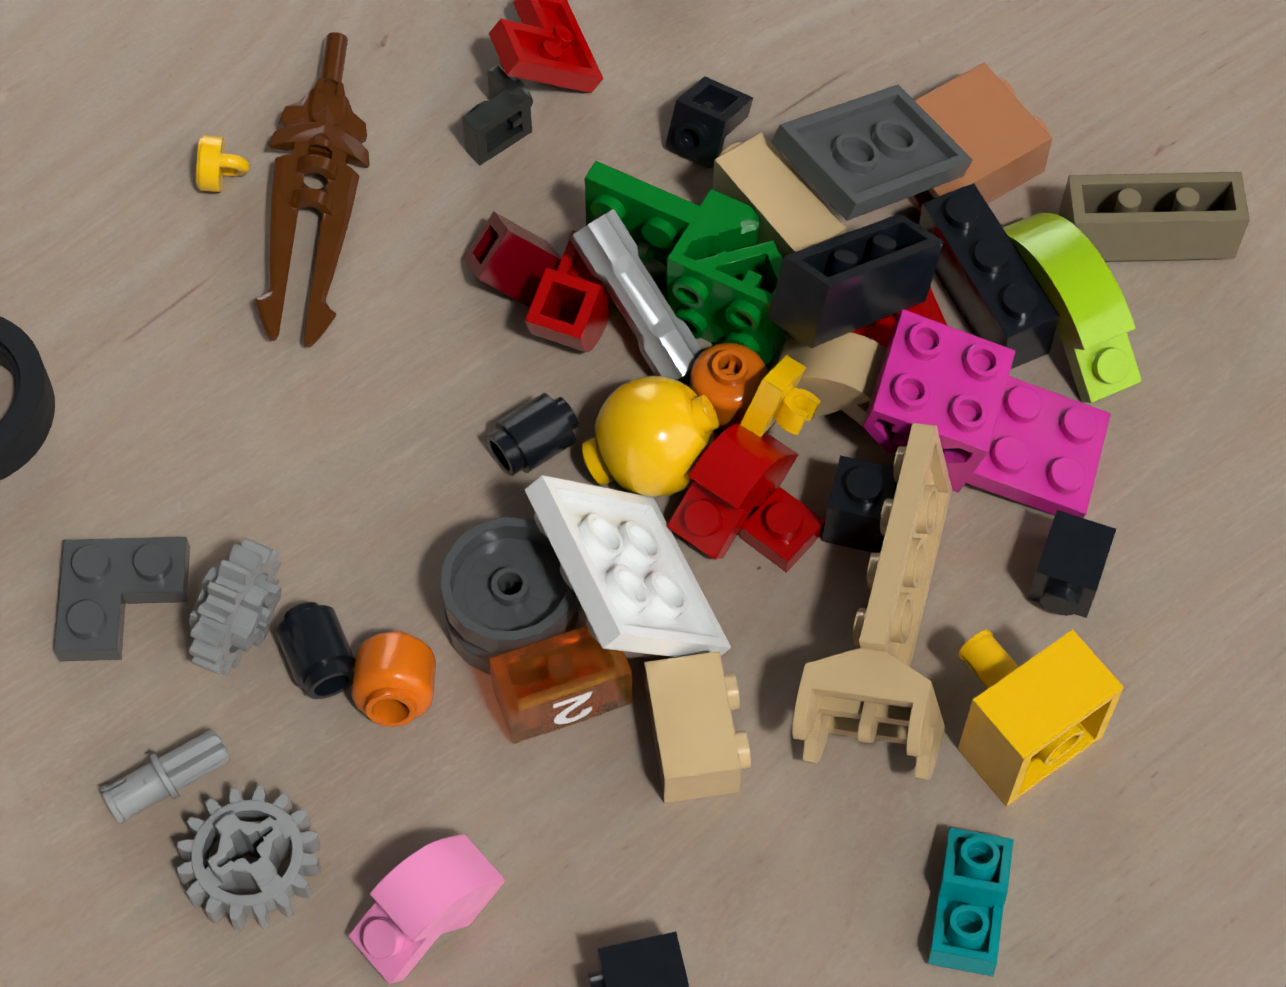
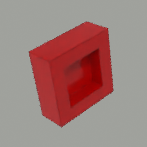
(782, 529)

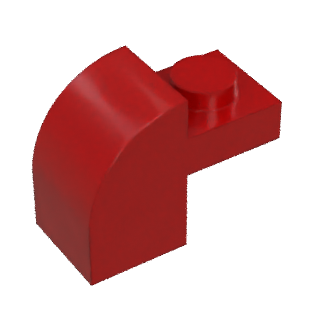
(570, 304)
(726, 485)

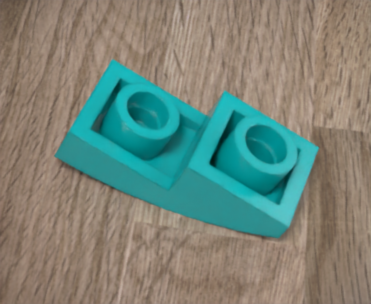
(971, 901)

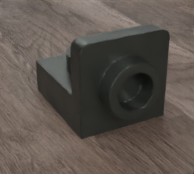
(501, 120)

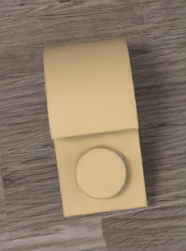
(839, 372)

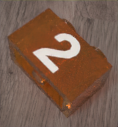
(559, 683)

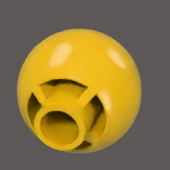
(650, 436)

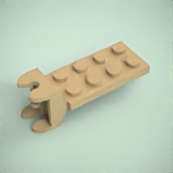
(873, 687)

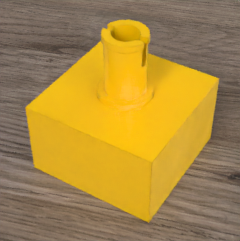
(1033, 713)

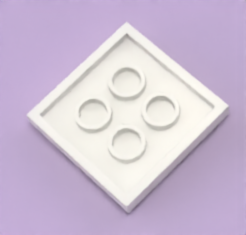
(625, 569)

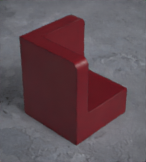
(511, 258)

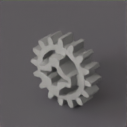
(235, 606)
(237, 836)

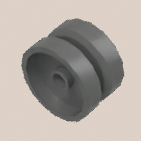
(504, 591)

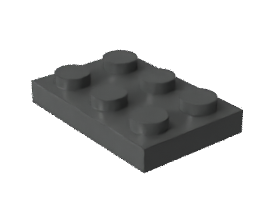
(871, 151)

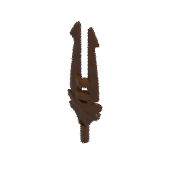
(322, 139)

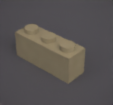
(1159, 214)

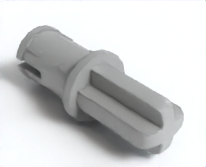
(164, 775)

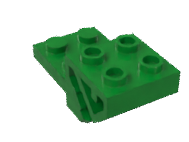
(706, 254)

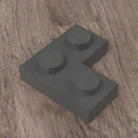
(106, 576)

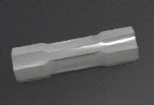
(615, 261)

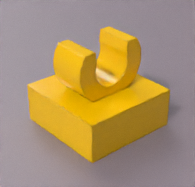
(781, 400)

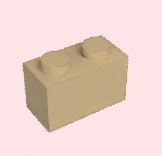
(694, 726)

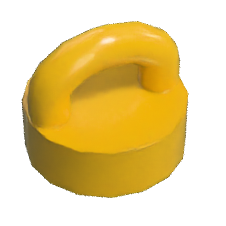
(214, 164)

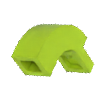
(1087, 299)

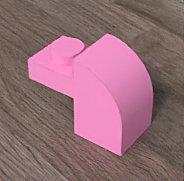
(420, 900)

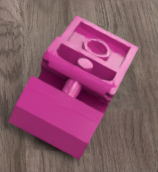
(989, 424)

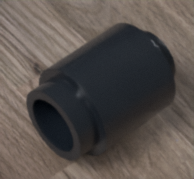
(533, 434)
(316, 650)

